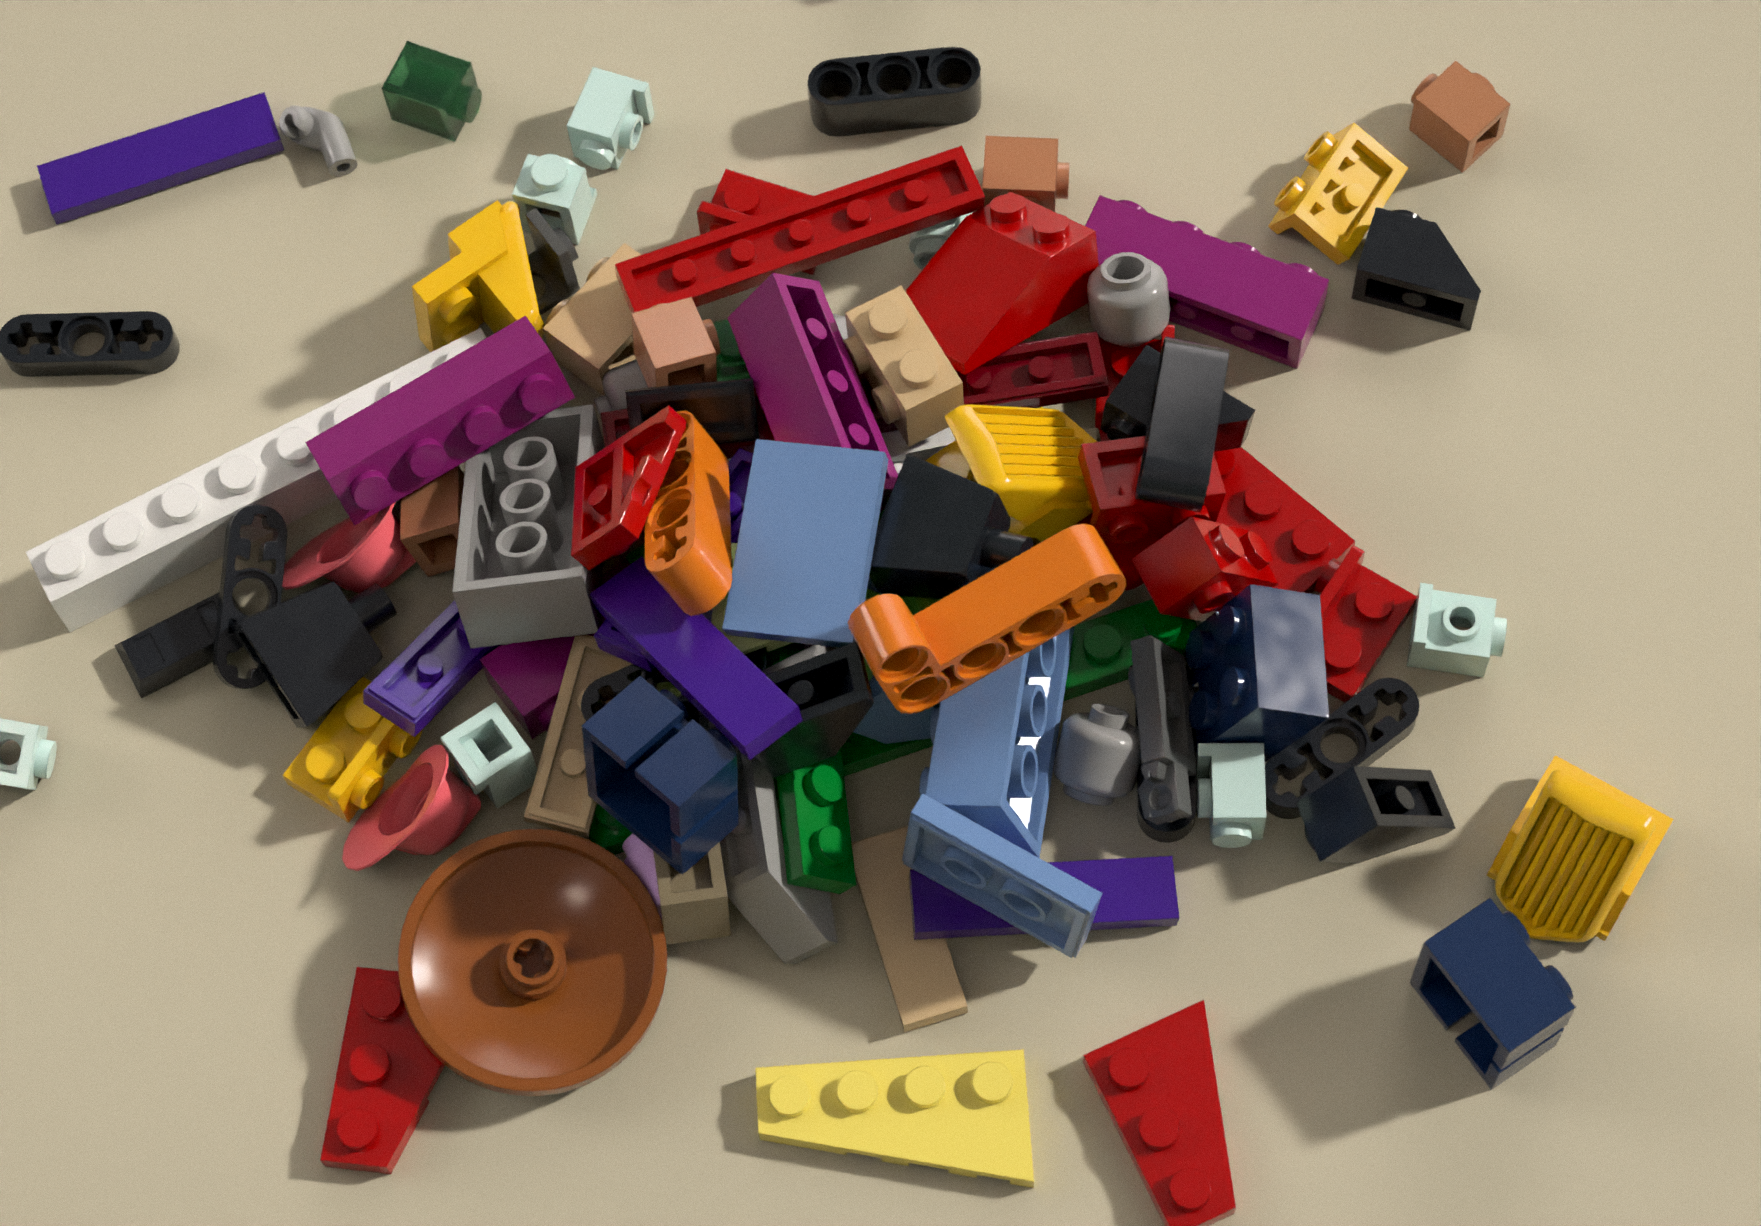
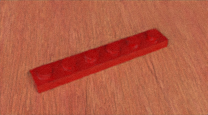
(804, 233)

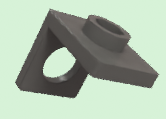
(552, 261)

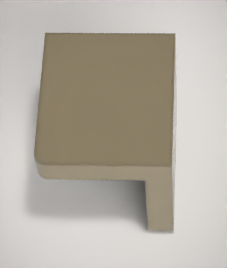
(696, 902)

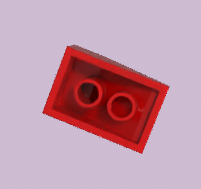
(1003, 279)

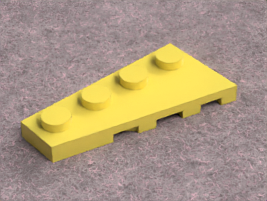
(920, 1110)

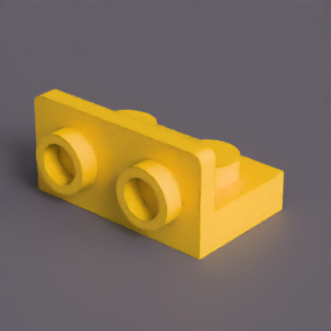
(1338, 191)
(349, 756)

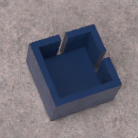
(1259, 670)
(661, 773)
(1489, 970)

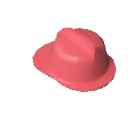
(352, 554)
(415, 814)

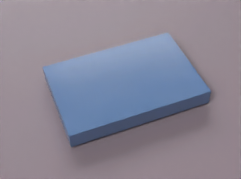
(805, 542)
(999, 876)

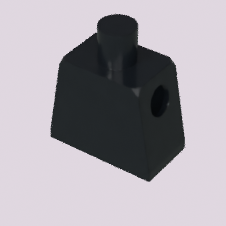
(940, 533)
(315, 646)

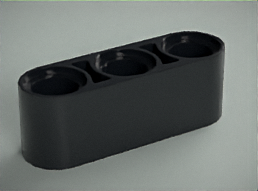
(872, 110)
(1182, 424)

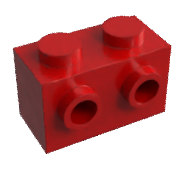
(1203, 567)

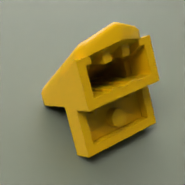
(481, 282)
(1025, 459)
(1575, 855)

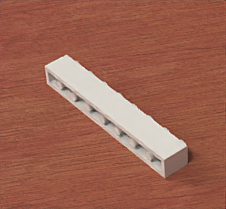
(187, 518)

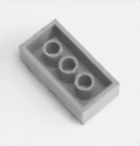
(516, 535)

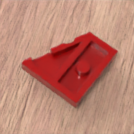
(620, 486)

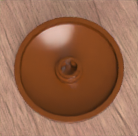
(532, 962)

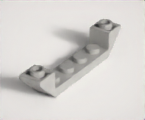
(787, 916)

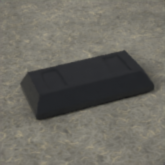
(721, 407)
(172, 647)

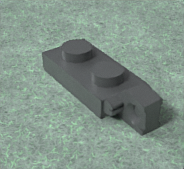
(1164, 729)

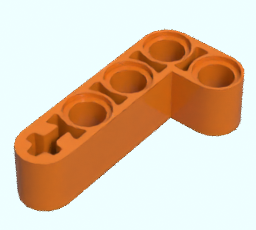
(692, 524)
(986, 621)

